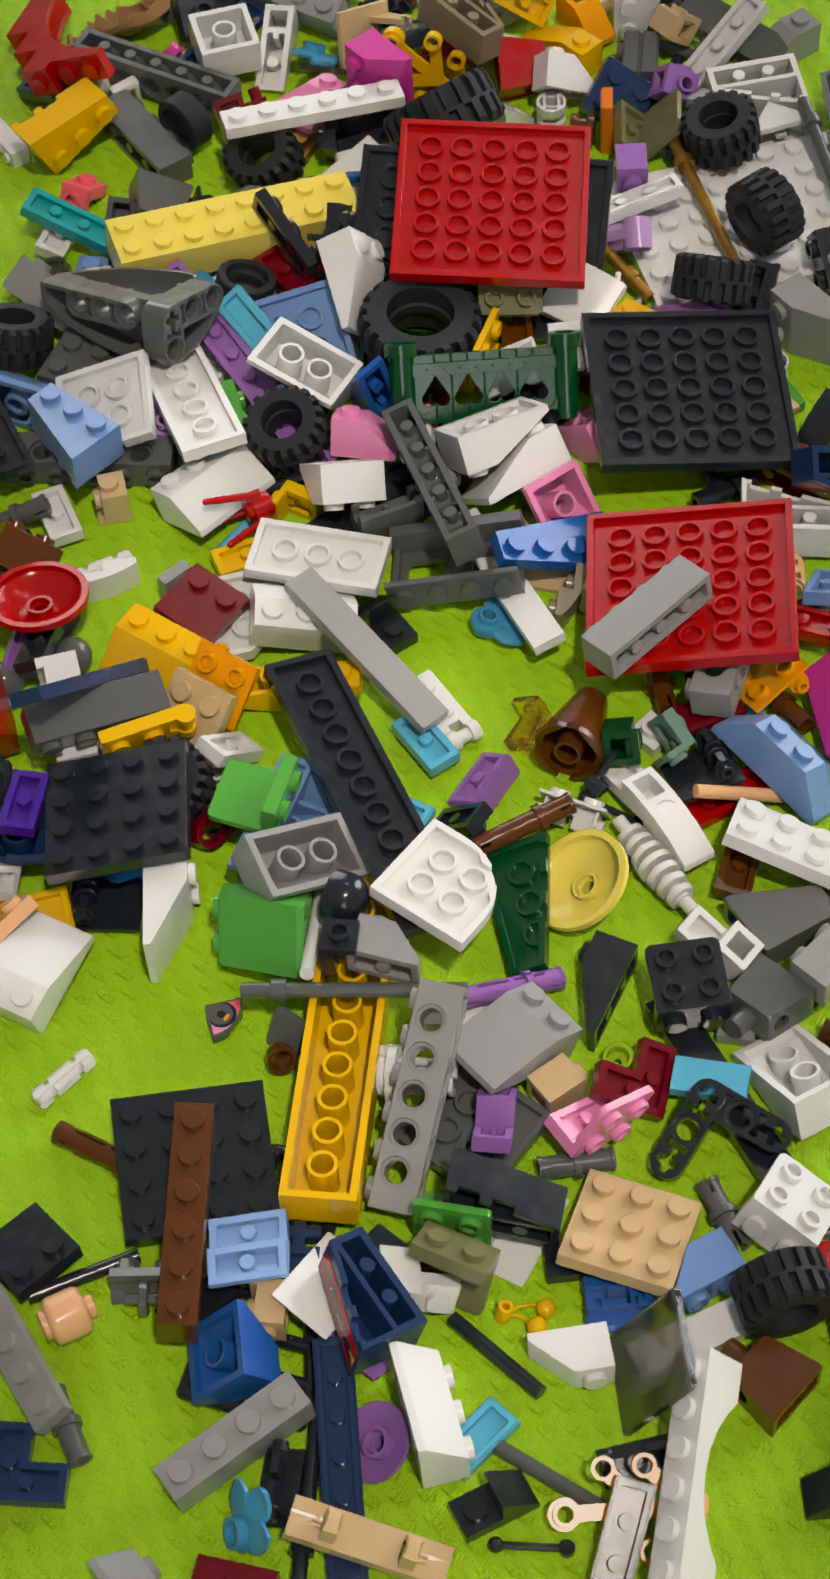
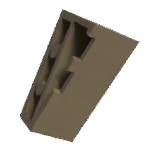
(466, 26)

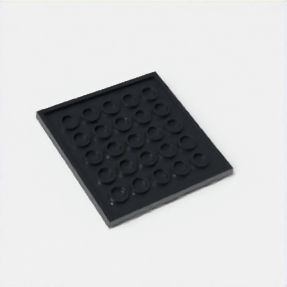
(688, 391)

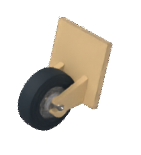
(359, 19)

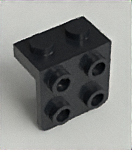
(349, 131)
(688, 985)

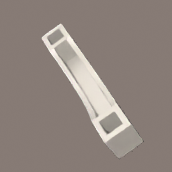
(680, 1533)

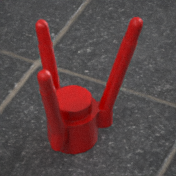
(257, 505)

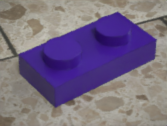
(24, 803)

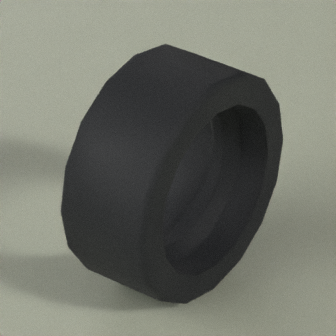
(186, 120)
(246, 272)

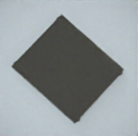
(653, 1362)

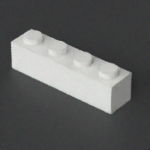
(12, 147)

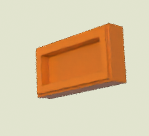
(606, 120)

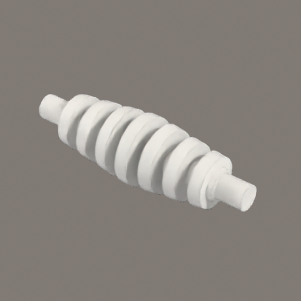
(655, 865)

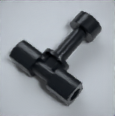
(720, 488)

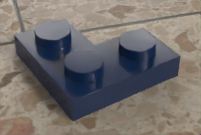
(626, 86)
(26, 1481)

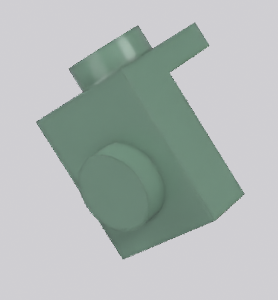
(673, 736)

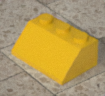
(151, 637)

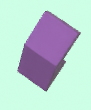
(494, 1121)

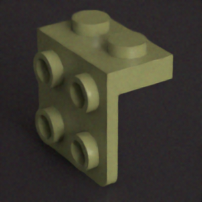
(654, 127)
(511, 301)
(456, 1254)

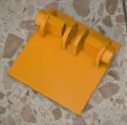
(225, 671)
(771, 679)

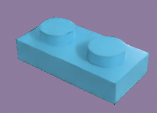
(430, 749)

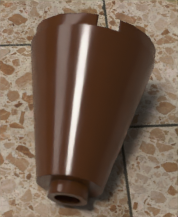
(573, 736)

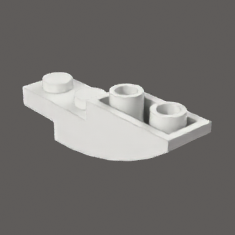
(661, 813)

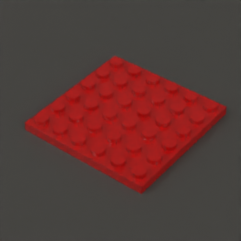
(491, 204)
(750, 570)

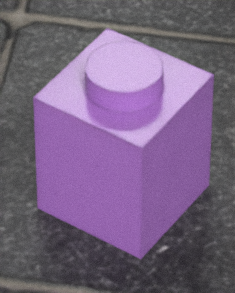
(630, 166)

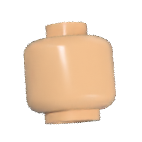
(66, 1316)

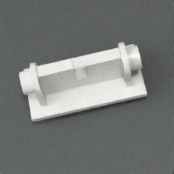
(588, 811)

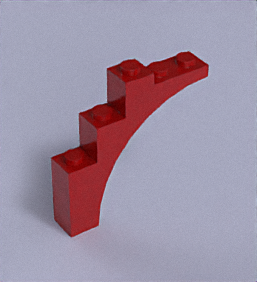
(43, 58)

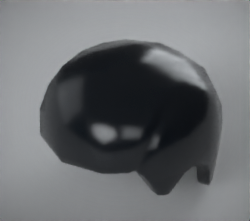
(344, 896)

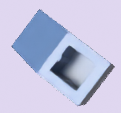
(708, 1269)

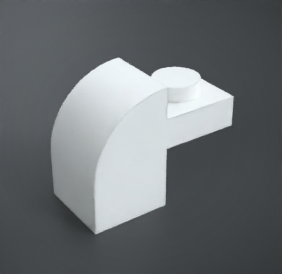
(736, 942)
(429, 1290)

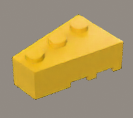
(67, 124)

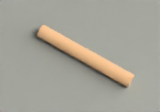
(725, 792)

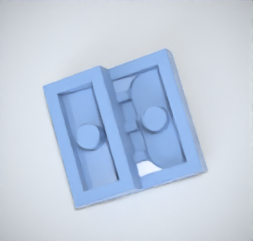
(248, 1248)

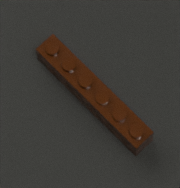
(186, 1223)

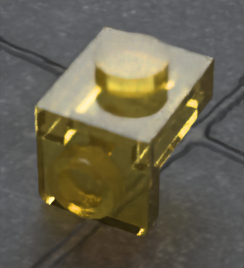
(533, 717)

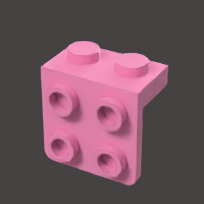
(590, 1123)

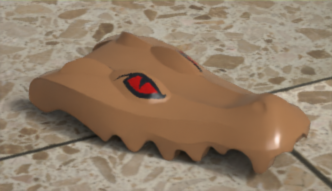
(128, 19)

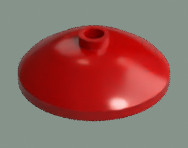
(41, 596)

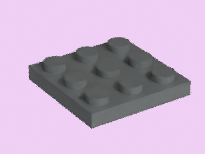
(459, 1122)

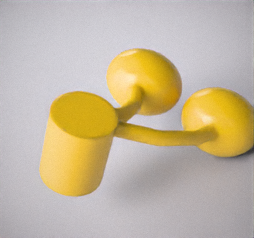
(545, 1309)

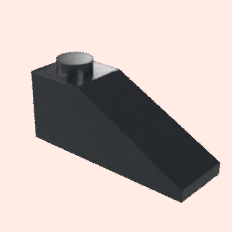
(605, 974)

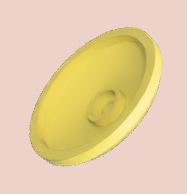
(585, 878)

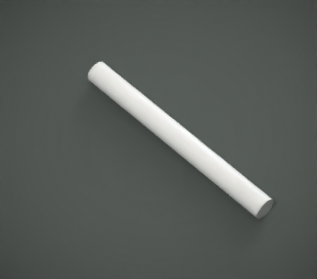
(312, 939)

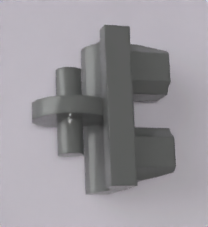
(135, 1284)

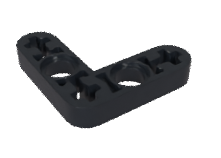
(719, 1114)

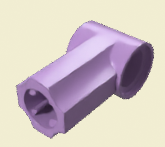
(631, 235)

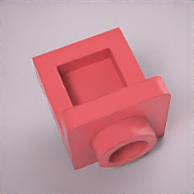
(82, 190)

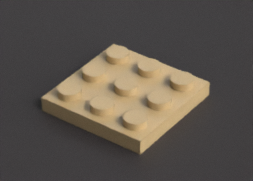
(629, 1233)

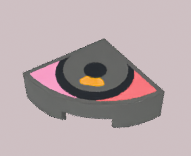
(224, 1018)

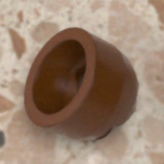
(282, 1062)

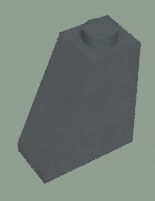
(780, 917)

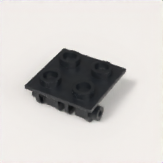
(705, 764)
(107, 905)

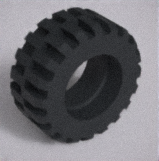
(460, 99)
(418, 304)

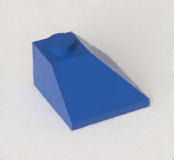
(232, 1357)

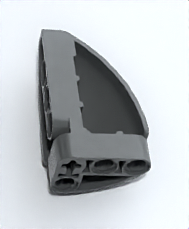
(136, 308)

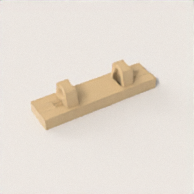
(365, 1541)

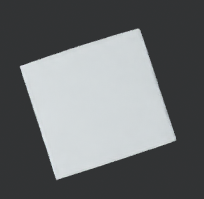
(599, 295)

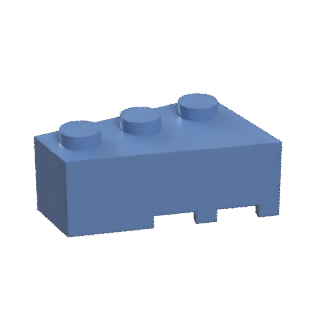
(75, 433)

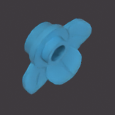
(315, 54)
(494, 622)
(247, 1527)

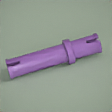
(488, 991)

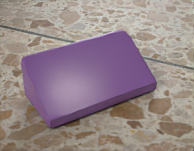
(486, 780)

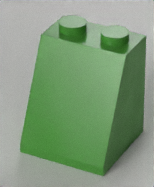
(261, 932)

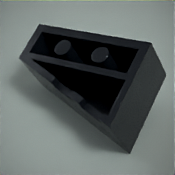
(520, 1203)

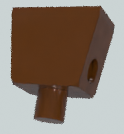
(772, 1380)

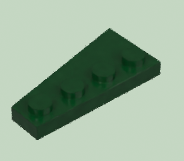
(523, 901)

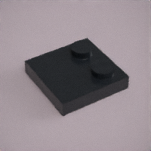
(34, 1252)

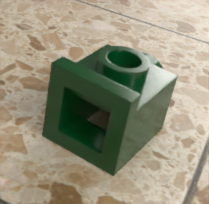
(624, 738)

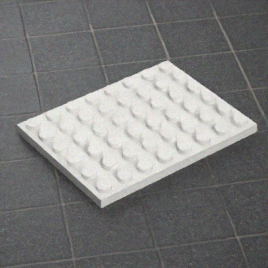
(683, 227)

